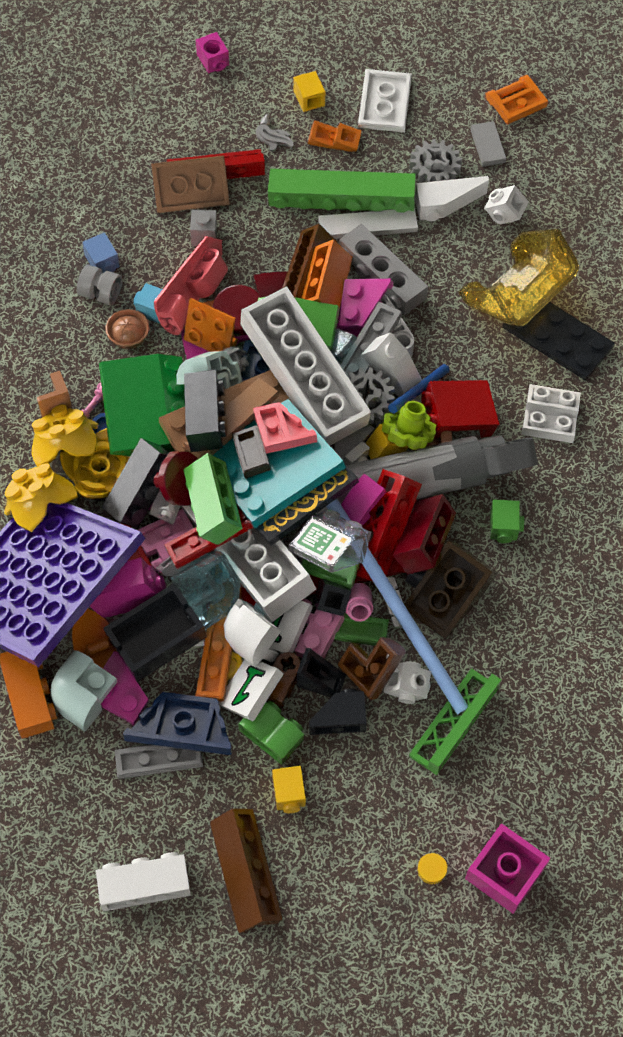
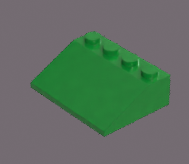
(135, 397)

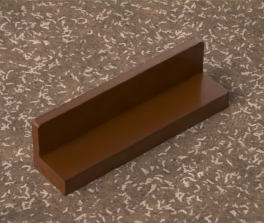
(245, 869)

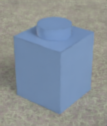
(101, 253)

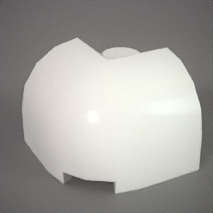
(250, 633)

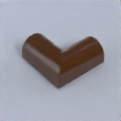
(373, 670)

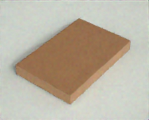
(190, 184)

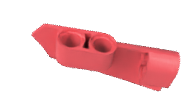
(194, 279)

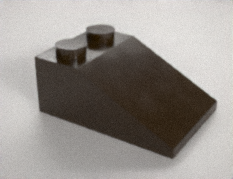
(450, 589)

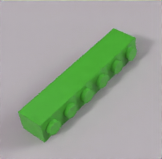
(341, 190)

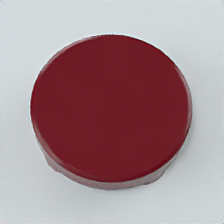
(233, 300)
(172, 478)

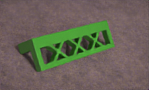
(463, 723)

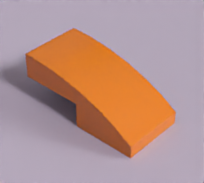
(339, 138)

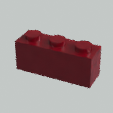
(425, 534)

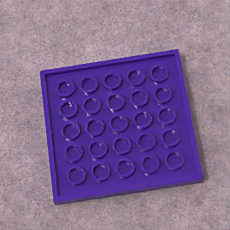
(56, 575)

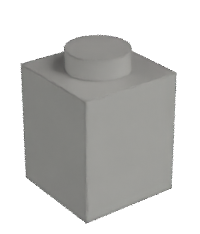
(202, 224)

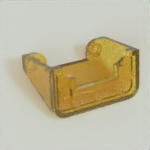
(540, 273)

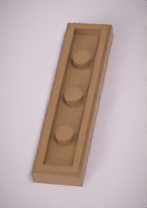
(240, 410)

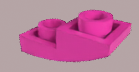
(362, 499)

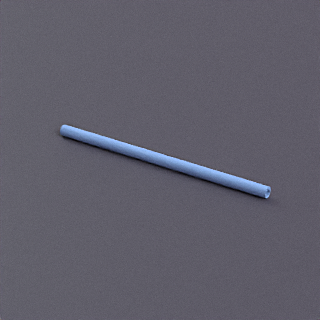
(408, 624)

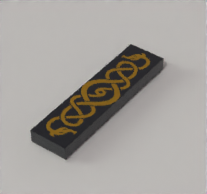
(308, 505)

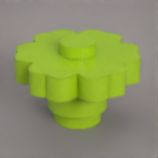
(409, 426)

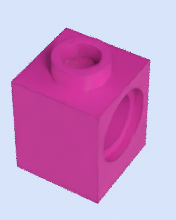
(212, 52)

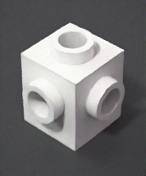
(506, 205)
(409, 682)

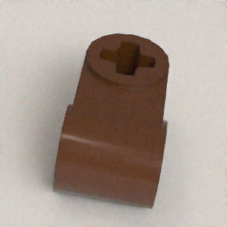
(287, 681)

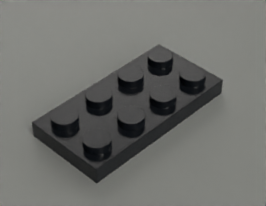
(564, 340)

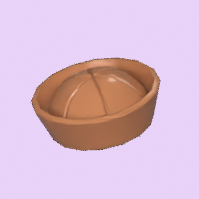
(127, 328)

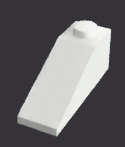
(444, 197)
(394, 361)

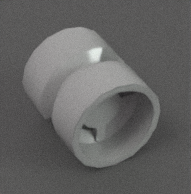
(97, 284)

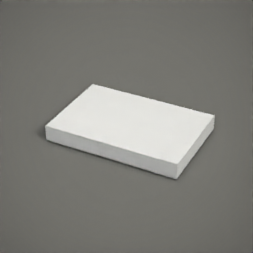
(384, 100)

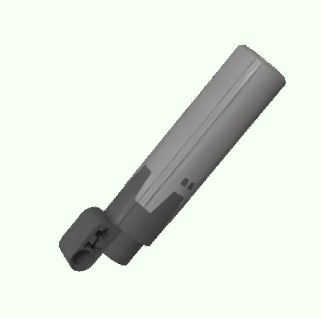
(451, 464)

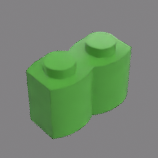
(273, 732)

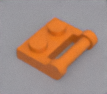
(519, 104)

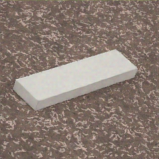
(377, 223)

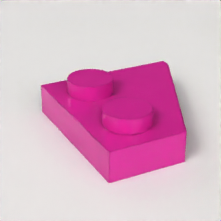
(360, 300)
(126, 697)

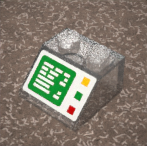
(331, 541)

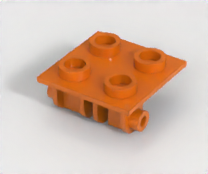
(209, 327)

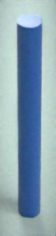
(416, 390)

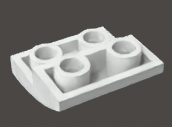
(551, 413)

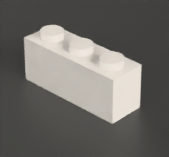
(142, 881)

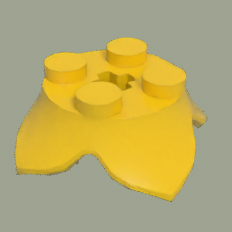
(65, 431)
(84, 469)
(33, 491)

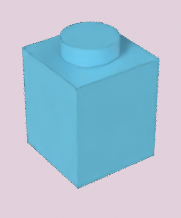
(145, 300)

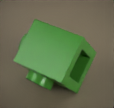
(505, 520)

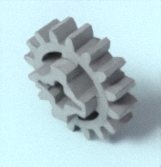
(435, 162)
(376, 396)

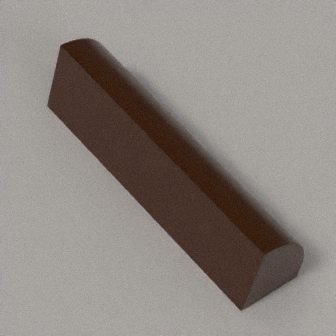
(302, 257)

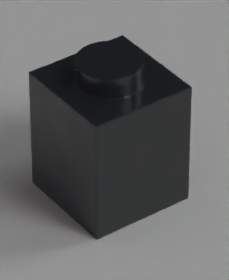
(331, 597)

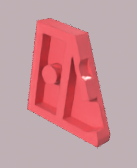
(281, 429)

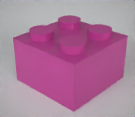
(507, 868)

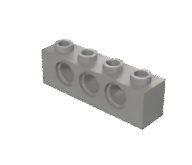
(379, 258)

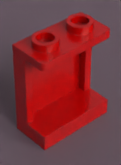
(460, 406)

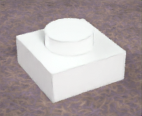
(358, 454)

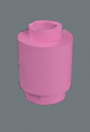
(360, 602)

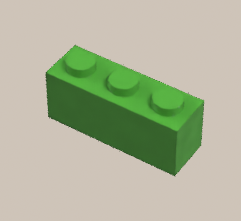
(212, 499)

